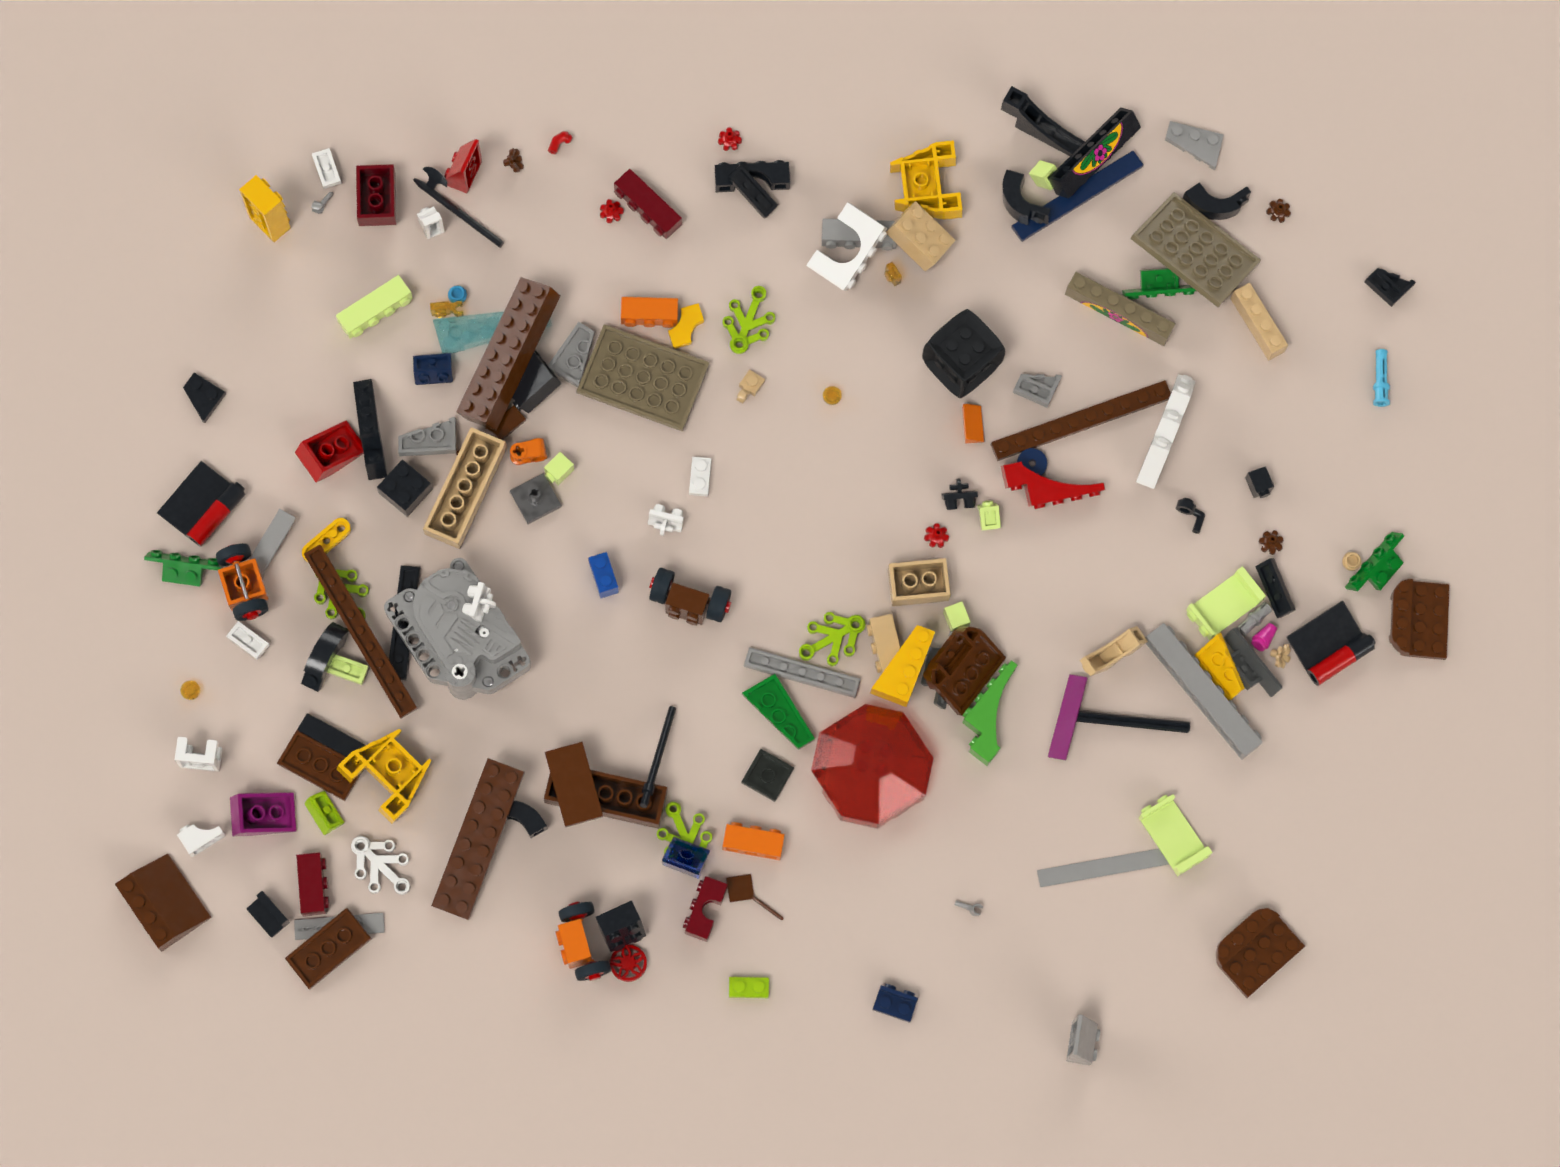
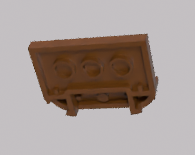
(1420, 619)
(963, 667)
(1256, 950)

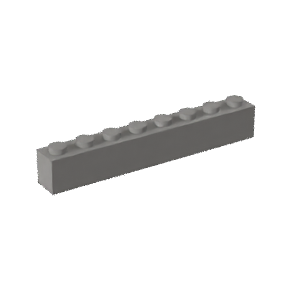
(1203, 691)

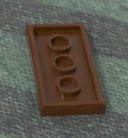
(316, 765)
(573, 784)
(328, 948)

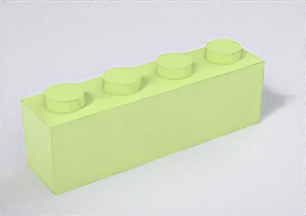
(374, 307)

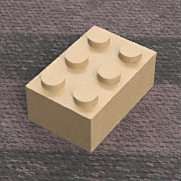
(920, 236)
(918, 582)

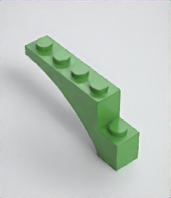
(982, 716)

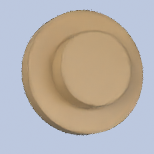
(1351, 561)

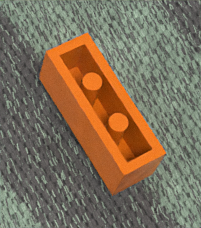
(649, 311)
(753, 841)

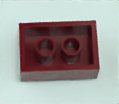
(376, 195)

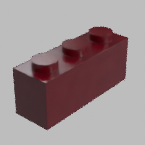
(312, 884)

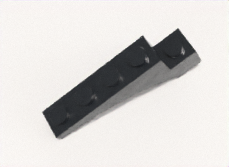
(1037, 123)
(369, 429)

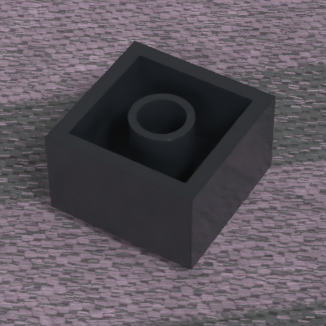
(404, 488)
(621, 926)

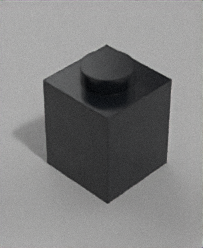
(1259, 482)

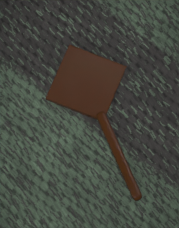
(741, 889)

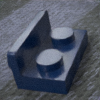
(432, 369)
(895, 1003)

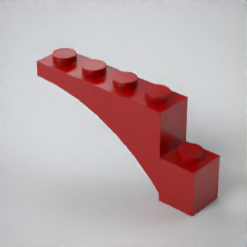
(1043, 490)

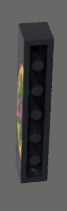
(1094, 152)

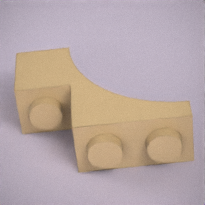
(1114, 651)

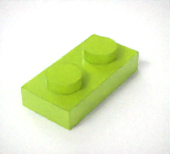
(748, 987)

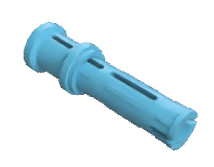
(1381, 386)

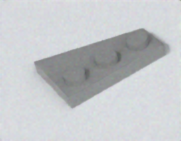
(1198, 142)
(573, 355)
(429, 441)

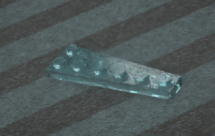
(467, 332)

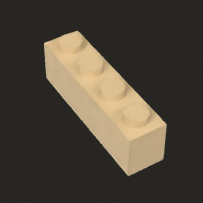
(1259, 321)
(884, 639)

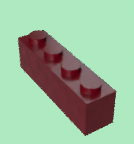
(647, 204)

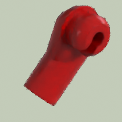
(564, 136)

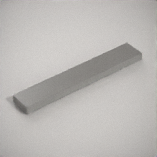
(802, 672)

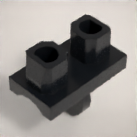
(967, 496)

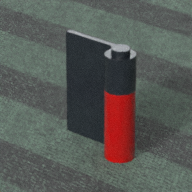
(201, 503)
(1330, 643)

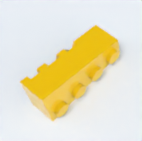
(903, 671)

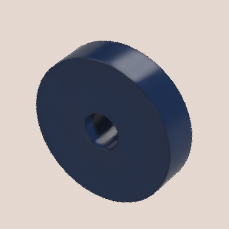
(1035, 456)

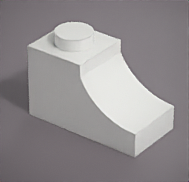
(430, 222)
(197, 840)

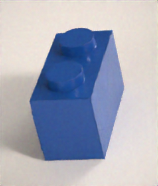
(603, 575)

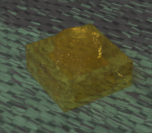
(892, 274)

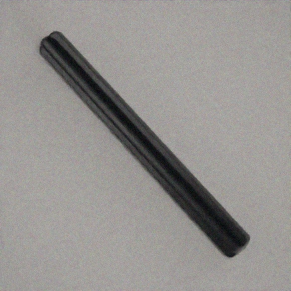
(1133, 721)

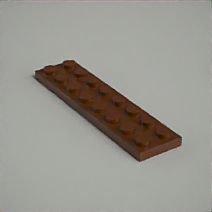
(478, 839)

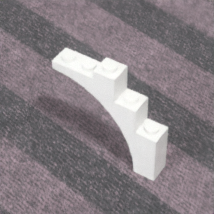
(1166, 431)

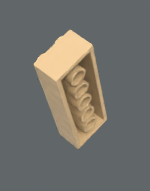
(465, 488)

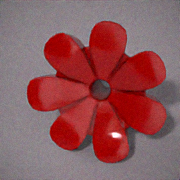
(729, 139)
(611, 211)
(936, 535)

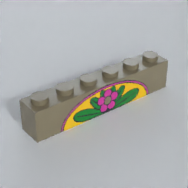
(1119, 309)

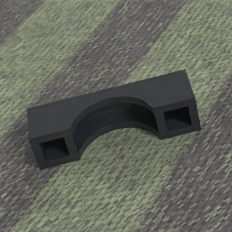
(774, 174)

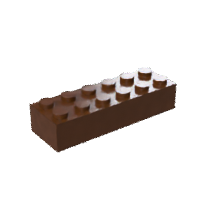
(621, 799)

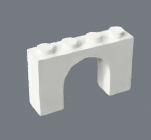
(870, 234)

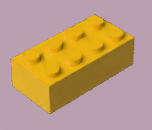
(265, 208)

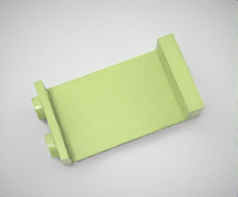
(1225, 603)
(1173, 835)

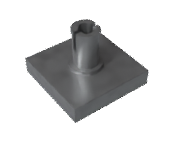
(535, 498)

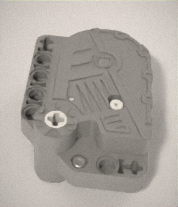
(462, 649)

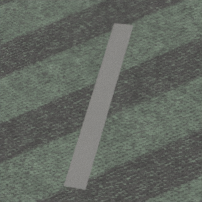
(1101, 867)

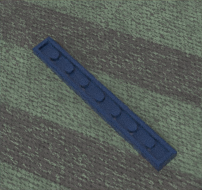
(1094, 186)

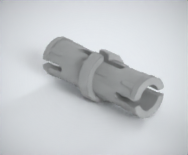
(1254, 619)

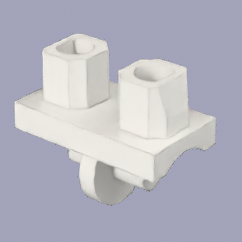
(665, 521)
(481, 602)

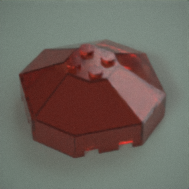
(872, 766)

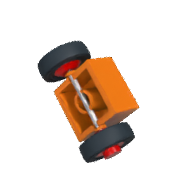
(242, 582)
(575, 944)

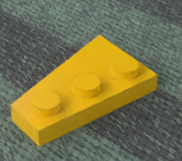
(1219, 664)

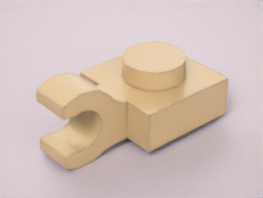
(750, 385)

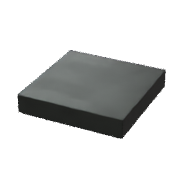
(767, 775)

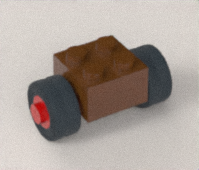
(687, 602)

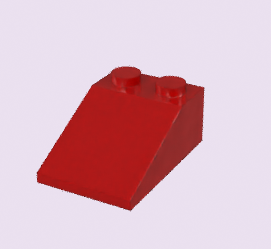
(464, 167)
(329, 451)

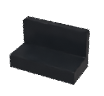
(267, 915)

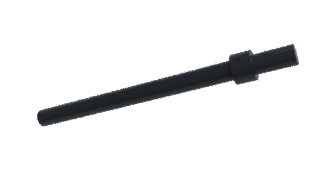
(648, 787)

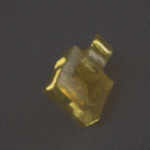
(442, 309)

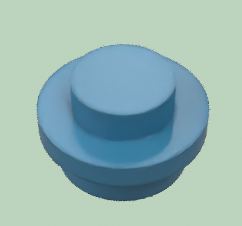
(457, 293)

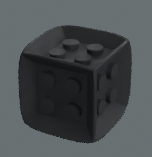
(963, 353)

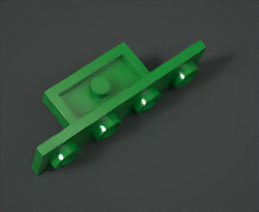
(1158, 282)
(1379, 566)
(182, 569)

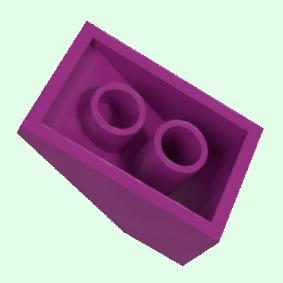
(262, 814)

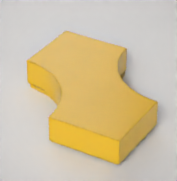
(690, 318)

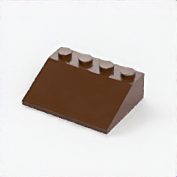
(163, 901)

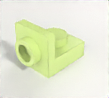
(989, 515)

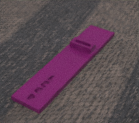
(1067, 717)

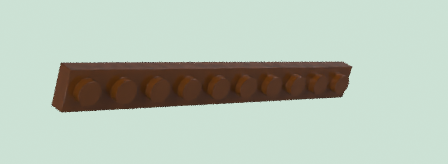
(1081, 420)
(360, 631)

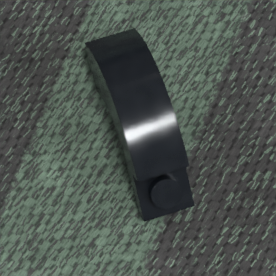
(1017, 205)
(1213, 207)
(322, 655)
(528, 818)

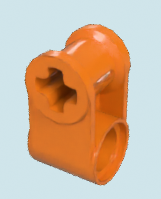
(530, 451)

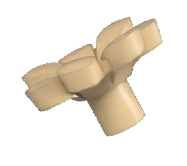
(1281, 655)

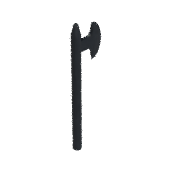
(435, 178)

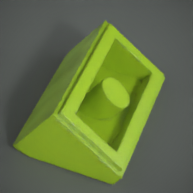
(323, 812)

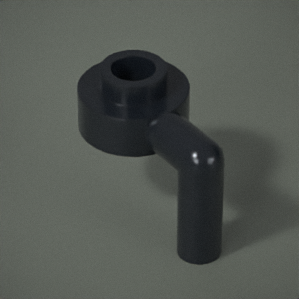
(1188, 507)

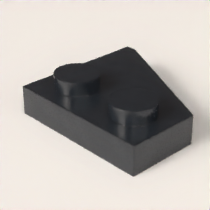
(1388, 285)
(203, 396)

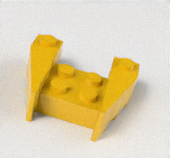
(922, 181)
(391, 768)

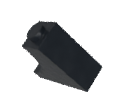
(535, 384)

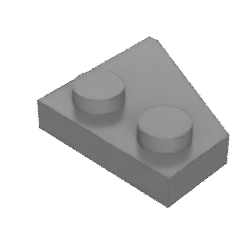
(1037, 388)

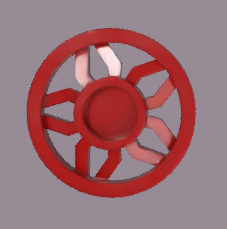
(628, 963)

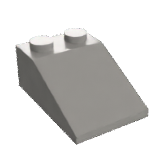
(1082, 1041)

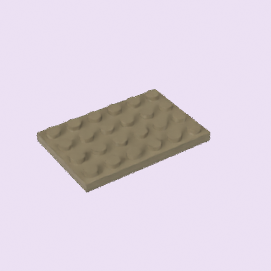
(1195, 249)
(643, 377)

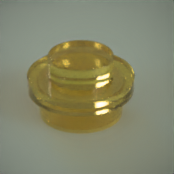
(832, 395)
(190, 690)

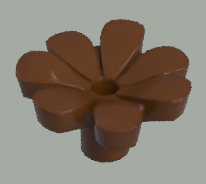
(514, 160)
(1278, 210)
(1271, 545)

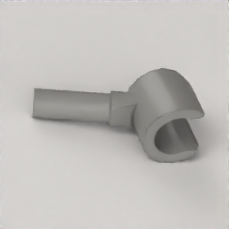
(318, 207)
(969, 907)

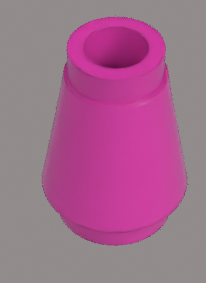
(1264, 637)

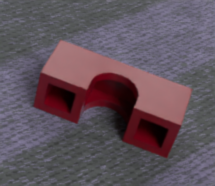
(709, 892)

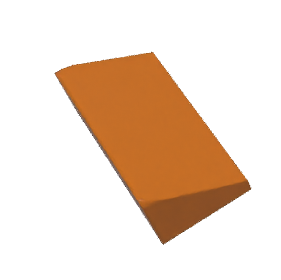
(972, 423)

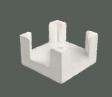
(209, 761)

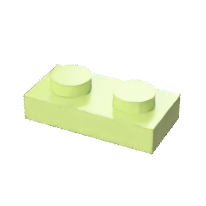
(348, 669)

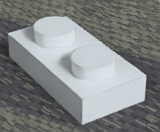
(326, 168)
(700, 476)
(247, 640)

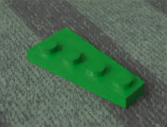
(777, 707)

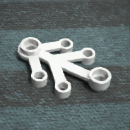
(378, 863)

